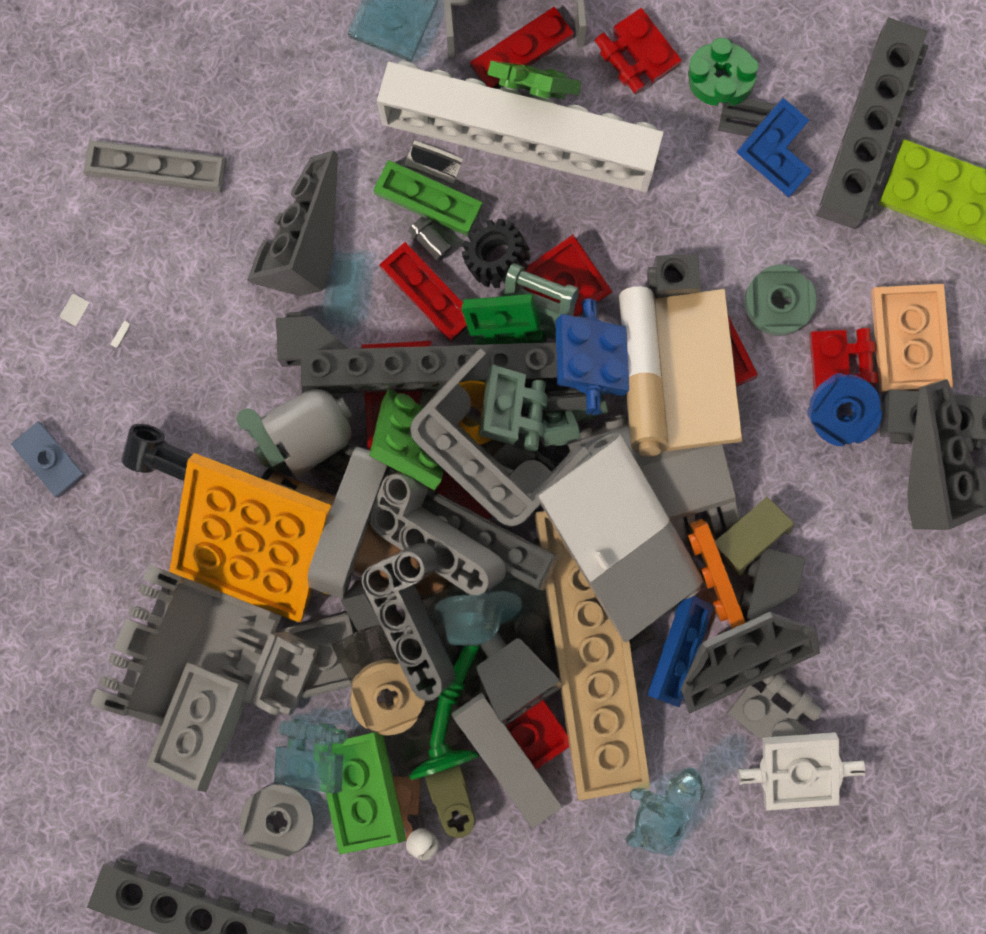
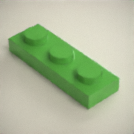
(427, 198)

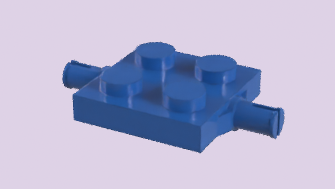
(592, 356)

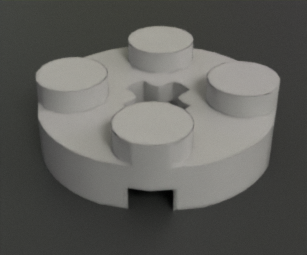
(260, 832)

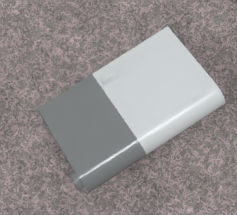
(621, 537)

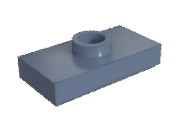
(48, 459)

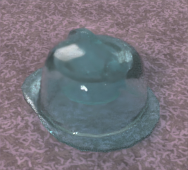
(476, 617)

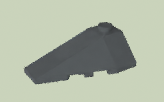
(942, 478)

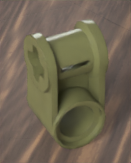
(448, 794)

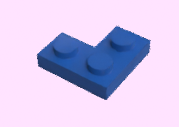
(767, 148)

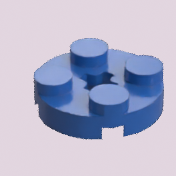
(838, 391)

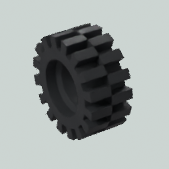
(486, 240)

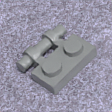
(766, 719)

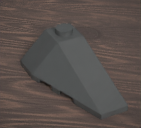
(303, 245)

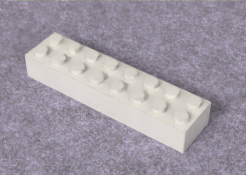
(518, 126)

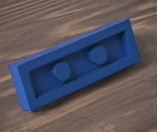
(679, 649)

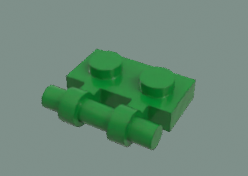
(501, 315)

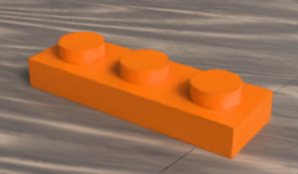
(715, 574)

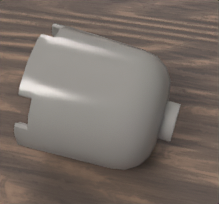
(309, 428)

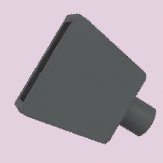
(514, 678)

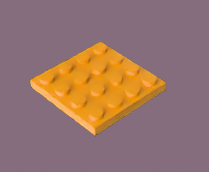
(247, 537)

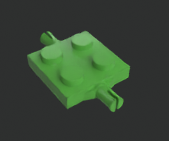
(538, 81)

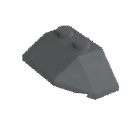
(746, 657)

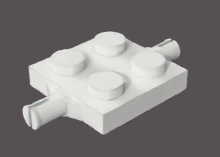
(801, 771)

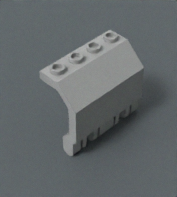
(681, 479)
(185, 627)

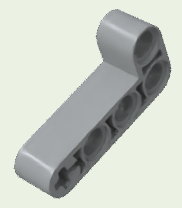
(346, 524)
(473, 565)

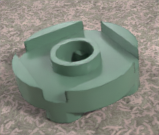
(794, 287)

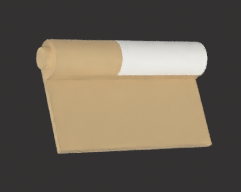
(679, 371)

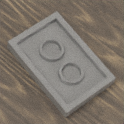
(196, 727)

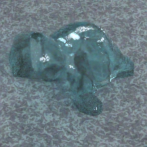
(664, 819)

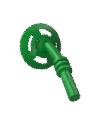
(440, 753)

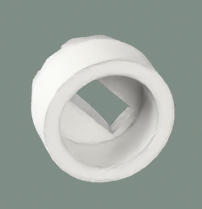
(422, 844)

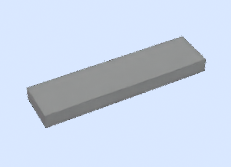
(155, 166)
(506, 760)

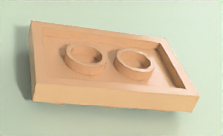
(911, 336)

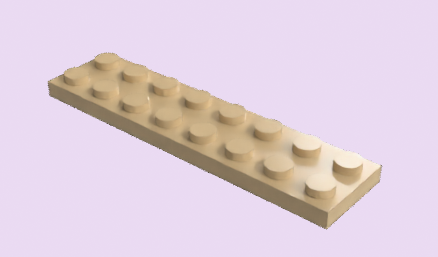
(596, 681)

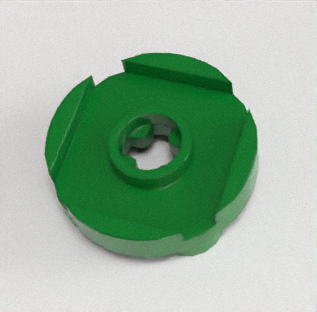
(722, 56)

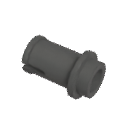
(429, 238)

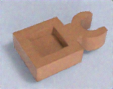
(408, 799)

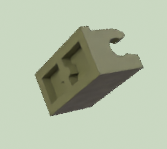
(753, 535)

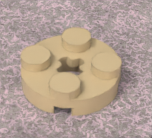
(375, 714)

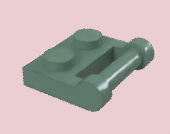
(547, 309)
(269, 454)

